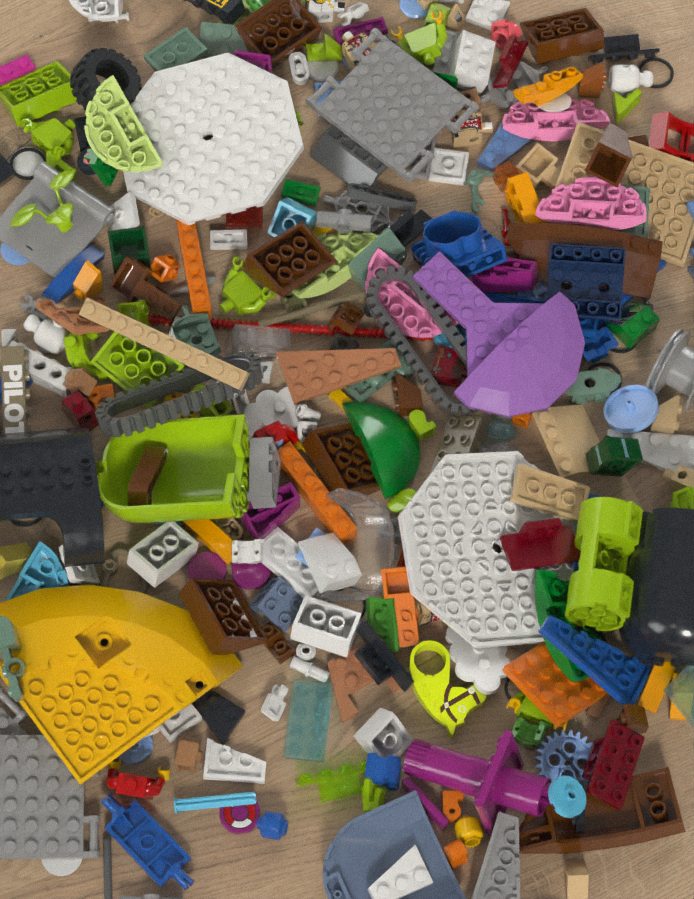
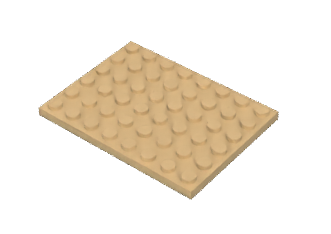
(666, 176)

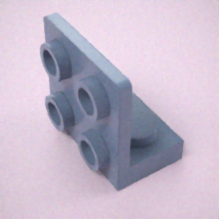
(278, 603)

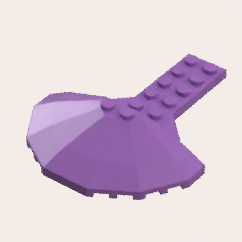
(516, 352)

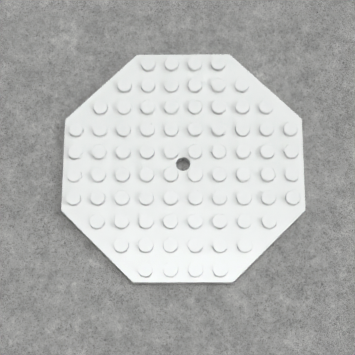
(250, 147)
(450, 554)

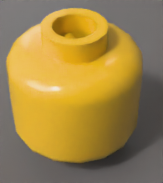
(469, 830)

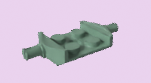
(196, 327)

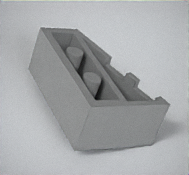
(263, 473)

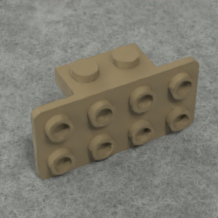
(459, 437)

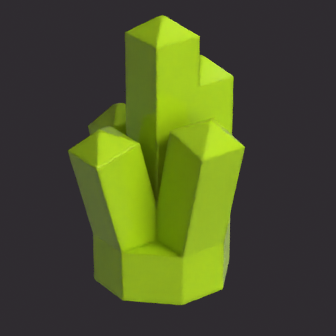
(372, 795)

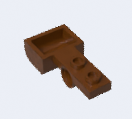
(133, 283)

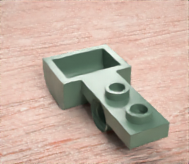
(366, 388)
(10, 643)

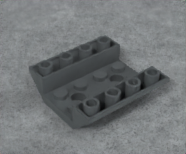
(347, 158)

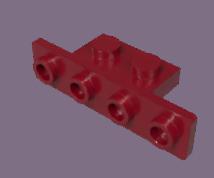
(510, 60)

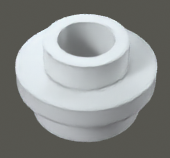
(305, 656)

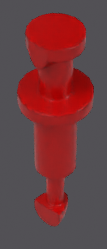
(506, 221)

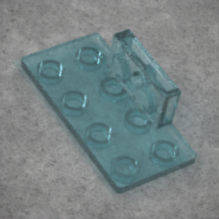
(308, 721)

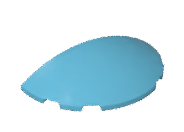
(40, 572)

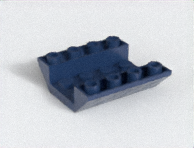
(586, 270)

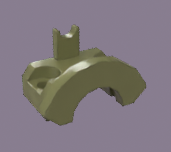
(293, 303)

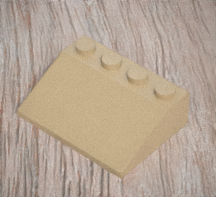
(565, 439)

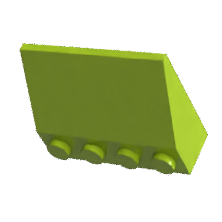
(37, 93)
(133, 363)

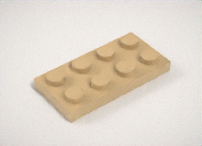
(548, 493)

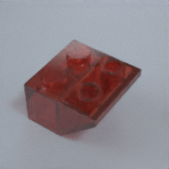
(249, 219)

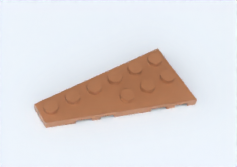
(325, 371)

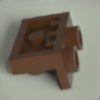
(346, 317)

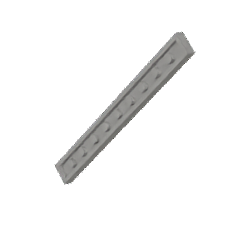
(441, 65)

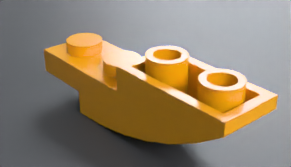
(550, 88)

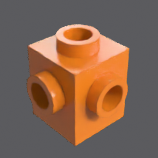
(165, 268)

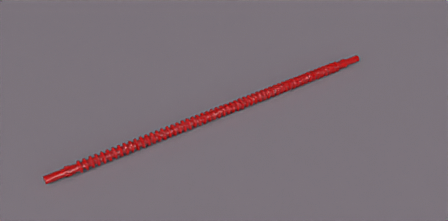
(293, 328)

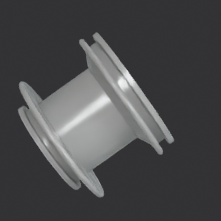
(675, 367)

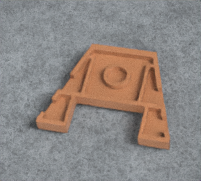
(70, 317)
(347, 678)

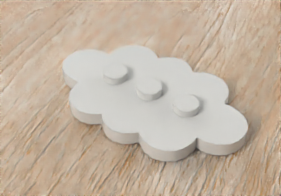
(271, 408)
(477, 665)

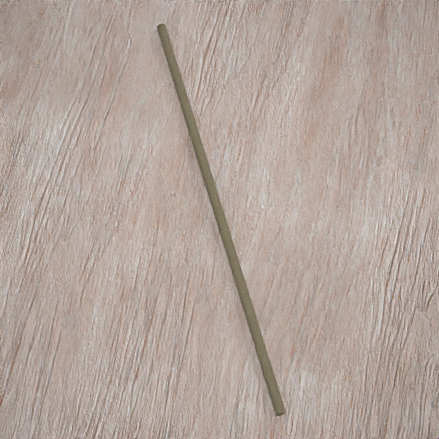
(328, 304)

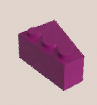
(508, 276)
(264, 520)

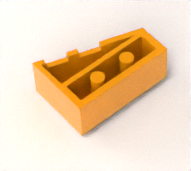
(522, 199)

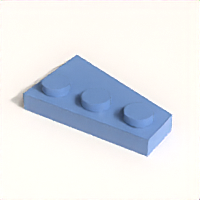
(501, 148)

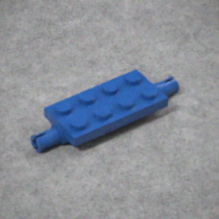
(147, 842)

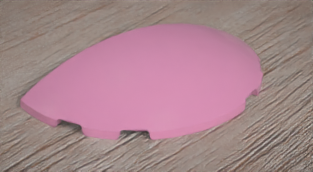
(536, 124)
(593, 204)
(402, 303)

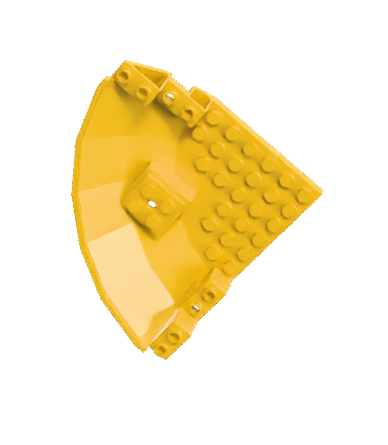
(106, 698)

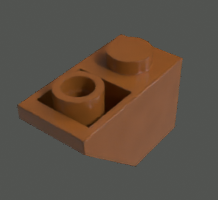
(592, 81)

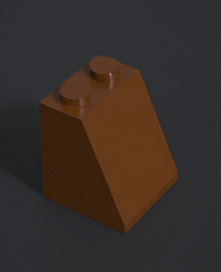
(611, 156)

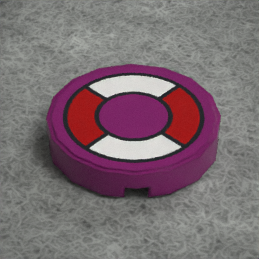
(240, 818)

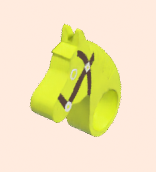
(440, 700)

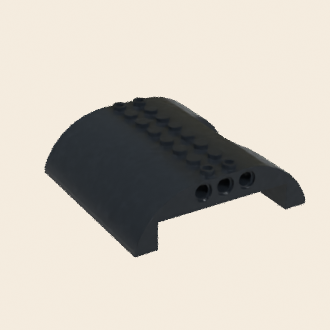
(55, 479)

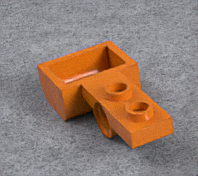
(397, 587)

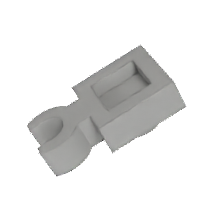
(31, 306)

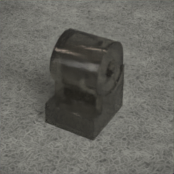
(342, 342)

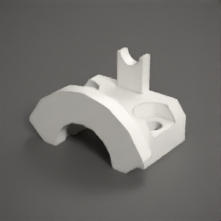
(247, 551)

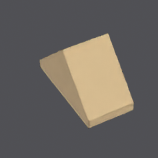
(576, 879)

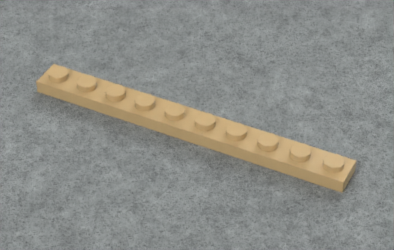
(164, 344)

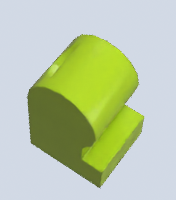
(420, 426)

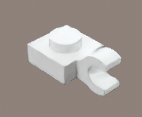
(355, 11)
(273, 704)

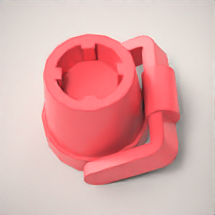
(501, 35)

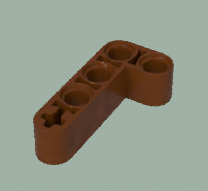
(146, 475)

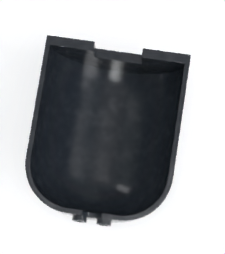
(663, 589)

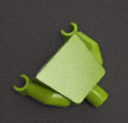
(51, 135)
(242, 293)
(80, 353)

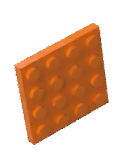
(549, 688)

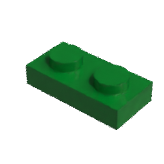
(301, 192)

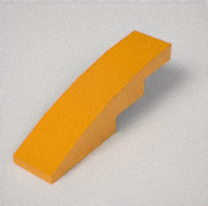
(212, 537)
(655, 685)

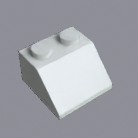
(383, 735)

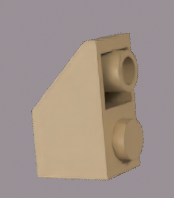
(666, 420)

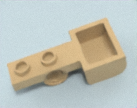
(540, 167)

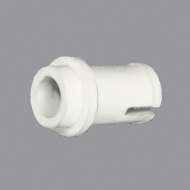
(303, 411)

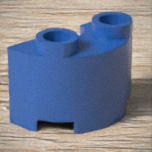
(597, 348)
(384, 771)

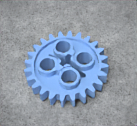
(580, 752)

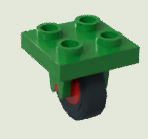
(91, 164)

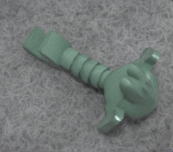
(474, 179)

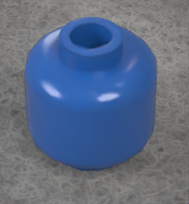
(272, 825)

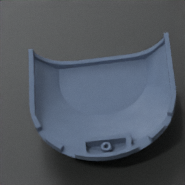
(376, 842)

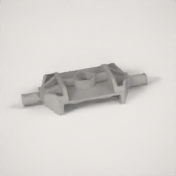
(523, 76)
(380, 212)

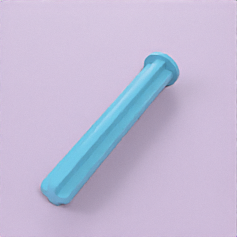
(214, 801)

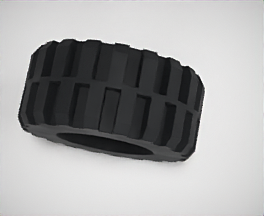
(105, 64)

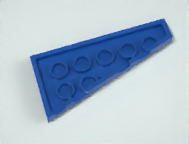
(605, 664)

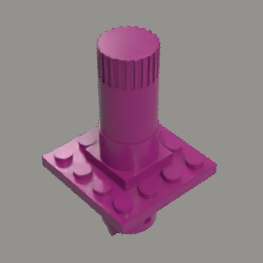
(492, 782)

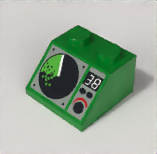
(635, 324)

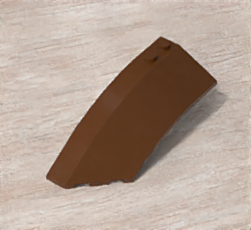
(641, 256)
(646, 815)

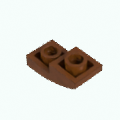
(277, 644)

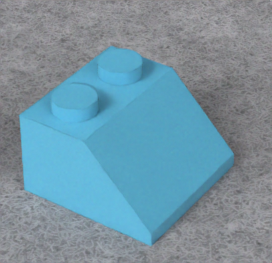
(289, 214)

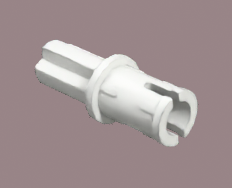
(309, 669)

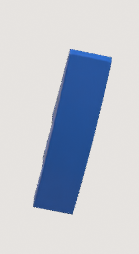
(63, 283)

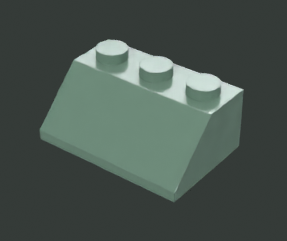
(388, 244)

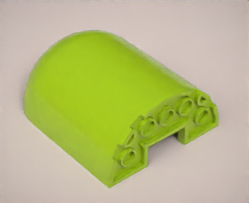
(201, 477)

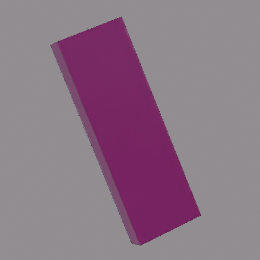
(361, 27)
(429, 808)

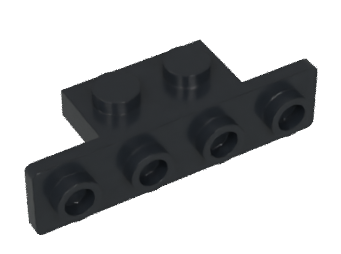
(622, 46)
(409, 226)
(379, 660)

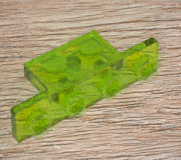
(335, 783)

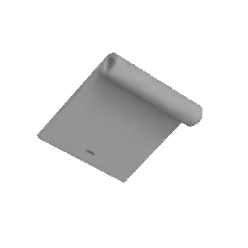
(50, 246)

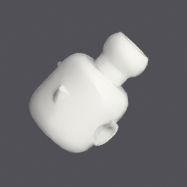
(628, 78)
(47, 334)

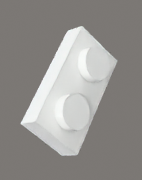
(228, 239)

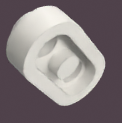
(300, 69)

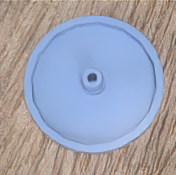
(631, 408)

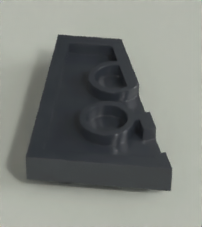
(218, 713)

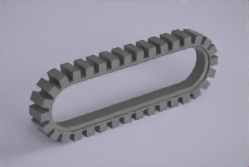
(405, 348)
(180, 405)

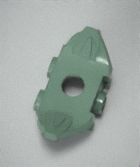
(604, 383)

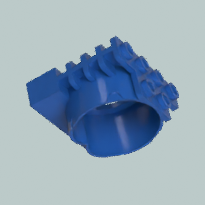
(461, 241)

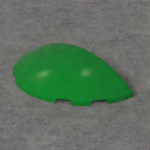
(388, 443)
(552, 600)

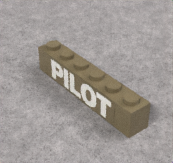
(15, 389)

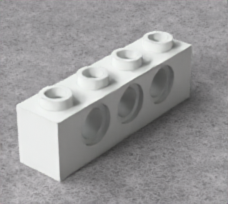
(46, 376)

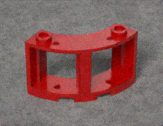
(659, 132)

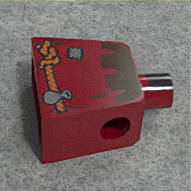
(448, 368)
(77, 409)

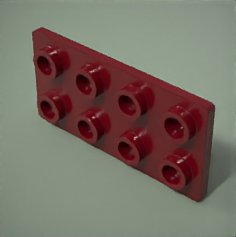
(540, 545)
(613, 763)

